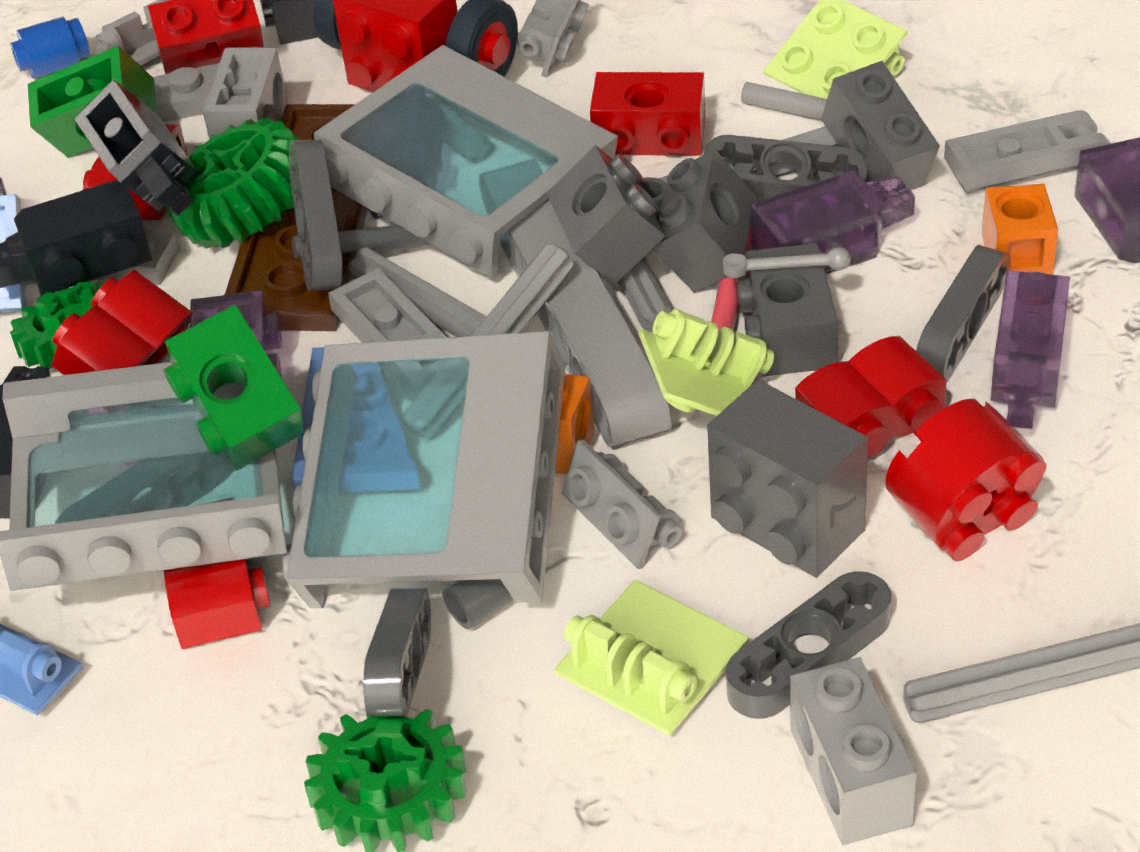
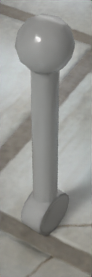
(736, 264)

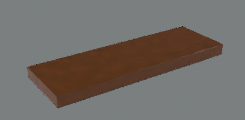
(267, 258)

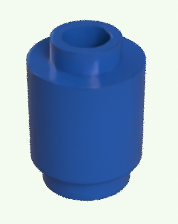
(50, 46)

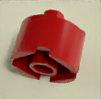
(966, 477)

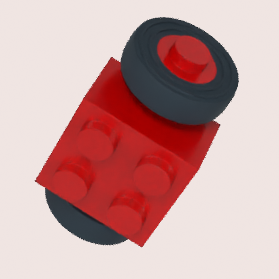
(392, 35)

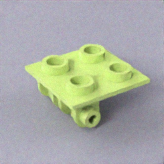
(834, 42)
(702, 364)
(649, 655)

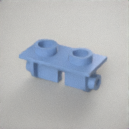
(32, 671)

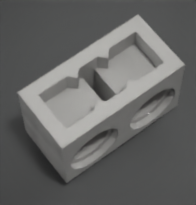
(245, 88)
(852, 751)

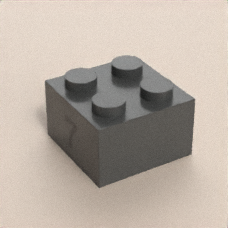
(787, 477)

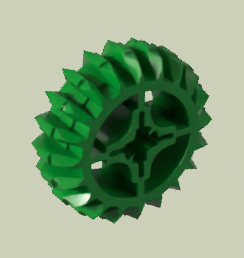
(238, 184)

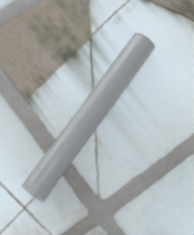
(783, 100)

